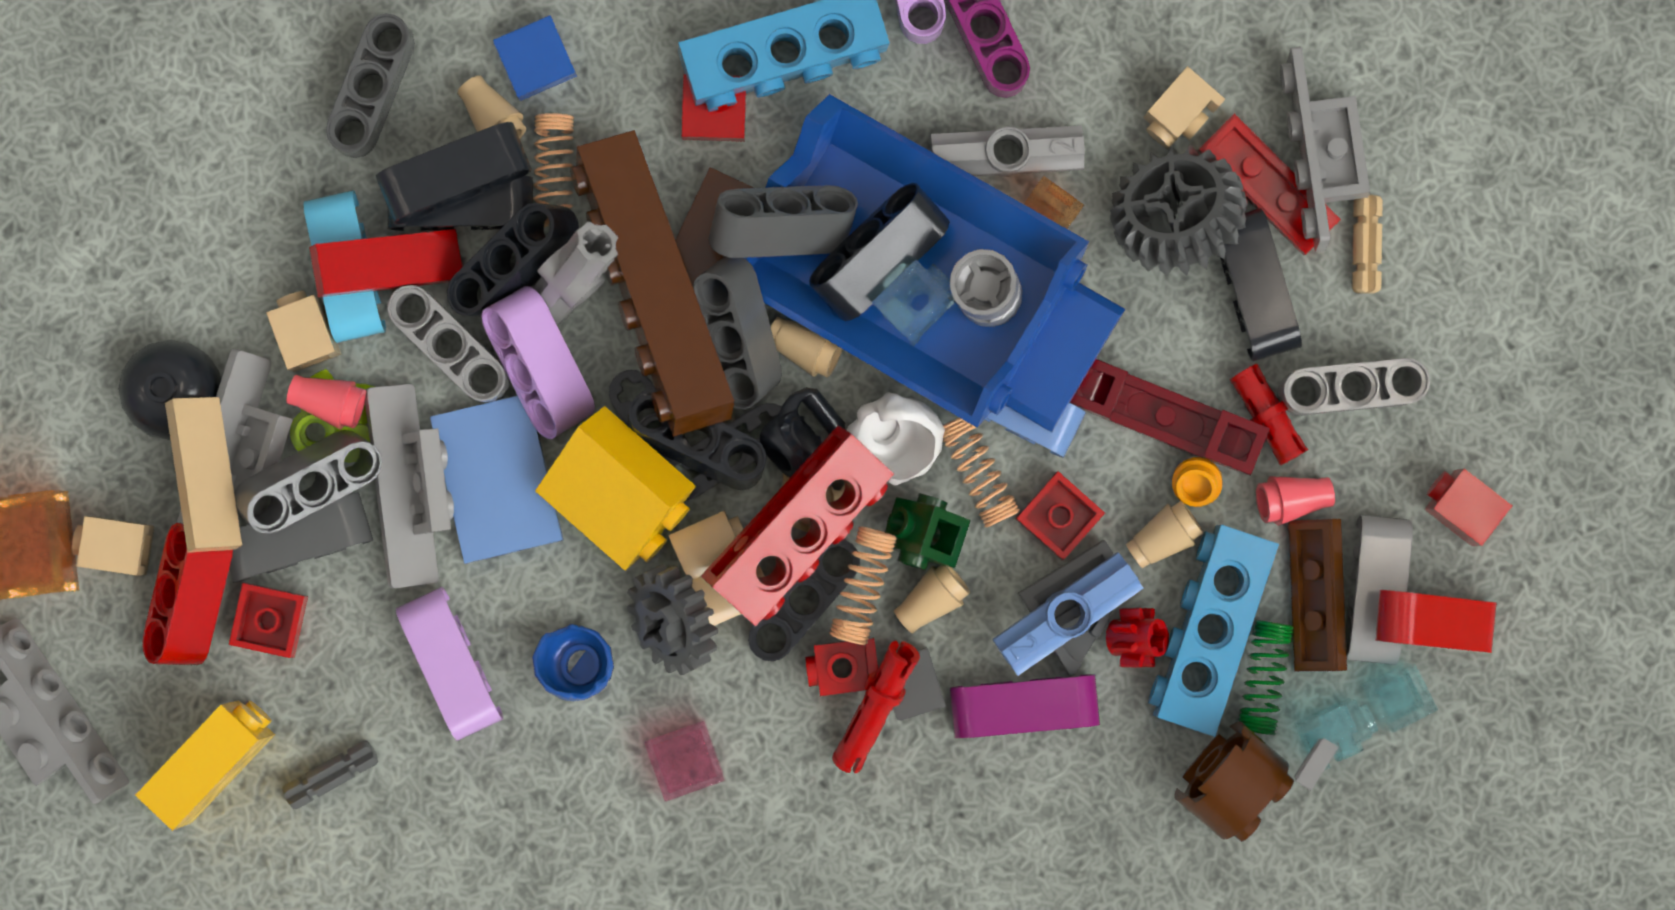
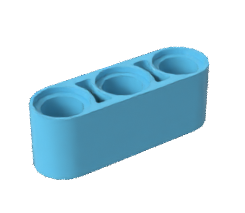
(336, 220)

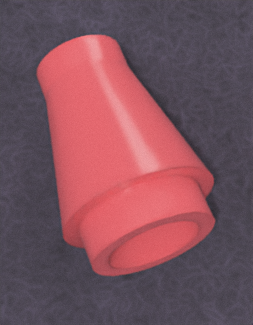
(330, 400)
(1292, 497)

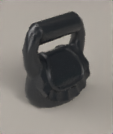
(789, 438)

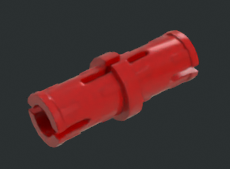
(1269, 412)

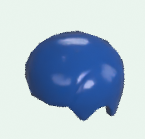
(590, 672)

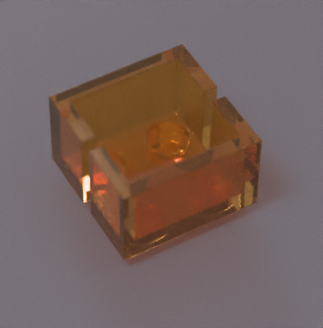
(36, 545)

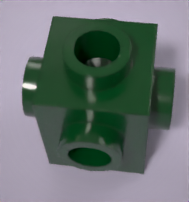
(926, 532)

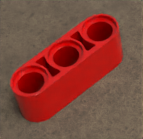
(184, 602)
(1435, 621)

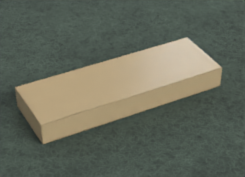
(203, 474)

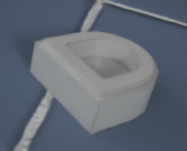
(1315, 763)

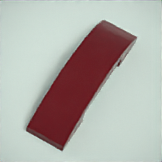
(1171, 417)

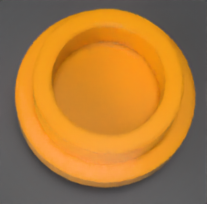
(1197, 482)

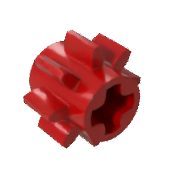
(1137, 637)

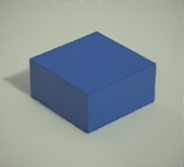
(535, 58)

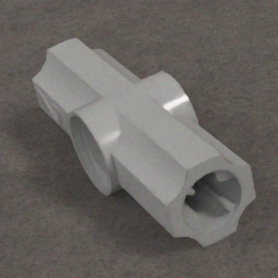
(1040, 148)
(576, 269)

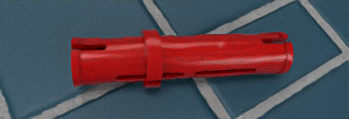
(883, 692)

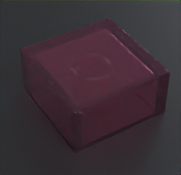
(684, 760)

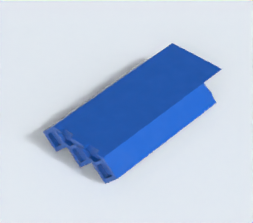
(963, 367)

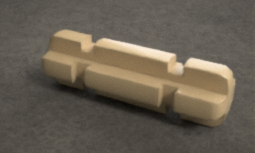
(1367, 244)

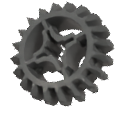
(1206, 220)

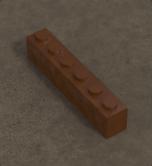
(654, 285)

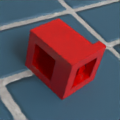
(820, 666)

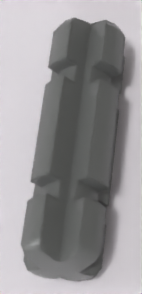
(330, 774)

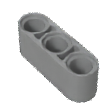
(427, 333)
(1376, 379)
(1377, 565)

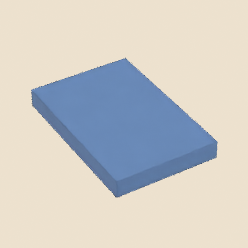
(494, 478)

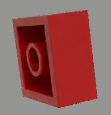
(718, 125)
(1060, 515)
(268, 620)

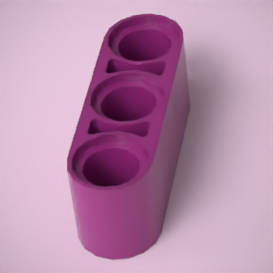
(988, 52)
(1025, 706)

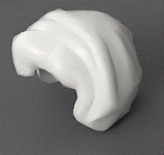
(900, 434)

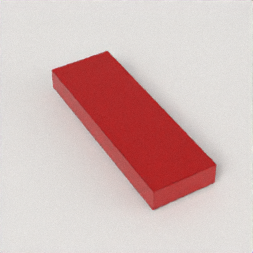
(1265, 180)
(385, 262)

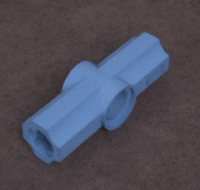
(1096, 595)

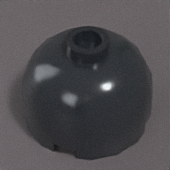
(160, 374)

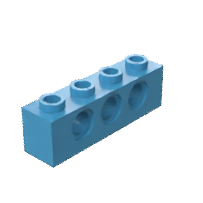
(801, 26)
(1252, 561)

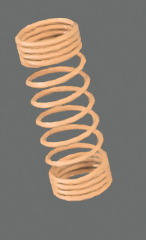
(558, 122)
(999, 512)
(855, 631)

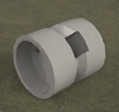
(986, 288)

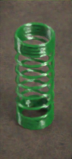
(1282, 634)

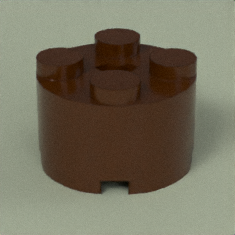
(1234, 783)

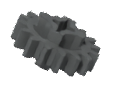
(672, 619)

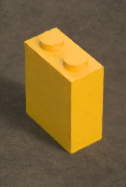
(616, 489)
(206, 763)

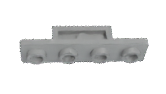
(1329, 146)
(252, 434)
(409, 485)
(46, 723)

